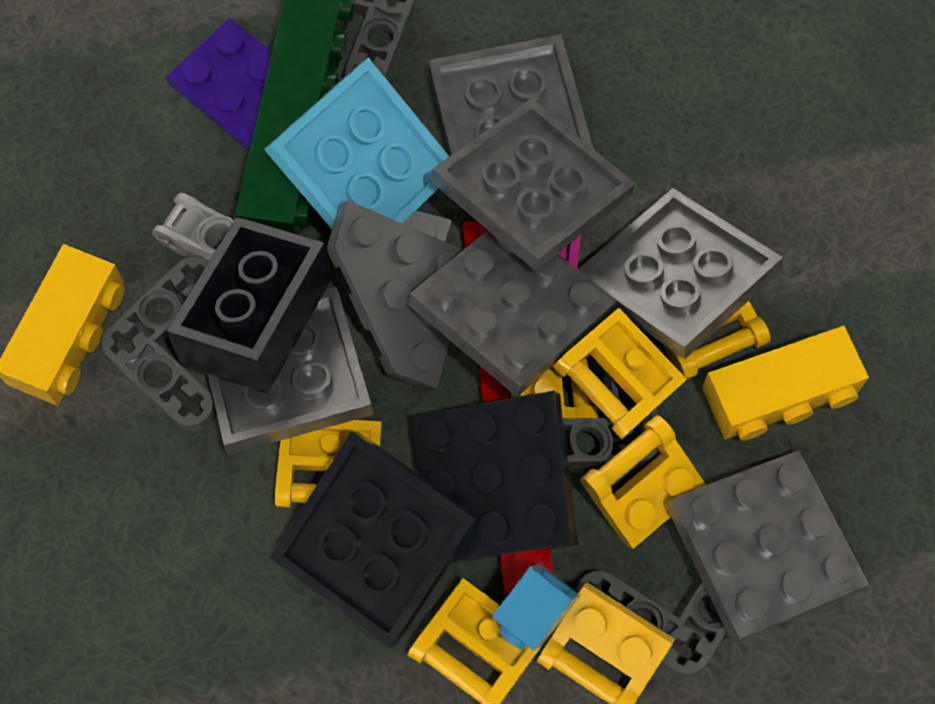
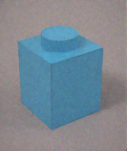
(534, 608)

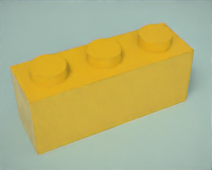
(61, 325)
(785, 384)

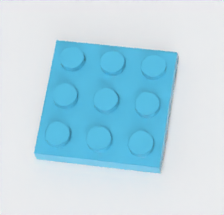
(360, 149)

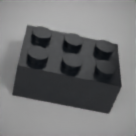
(251, 304)

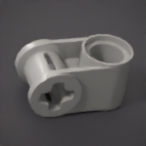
(192, 228)

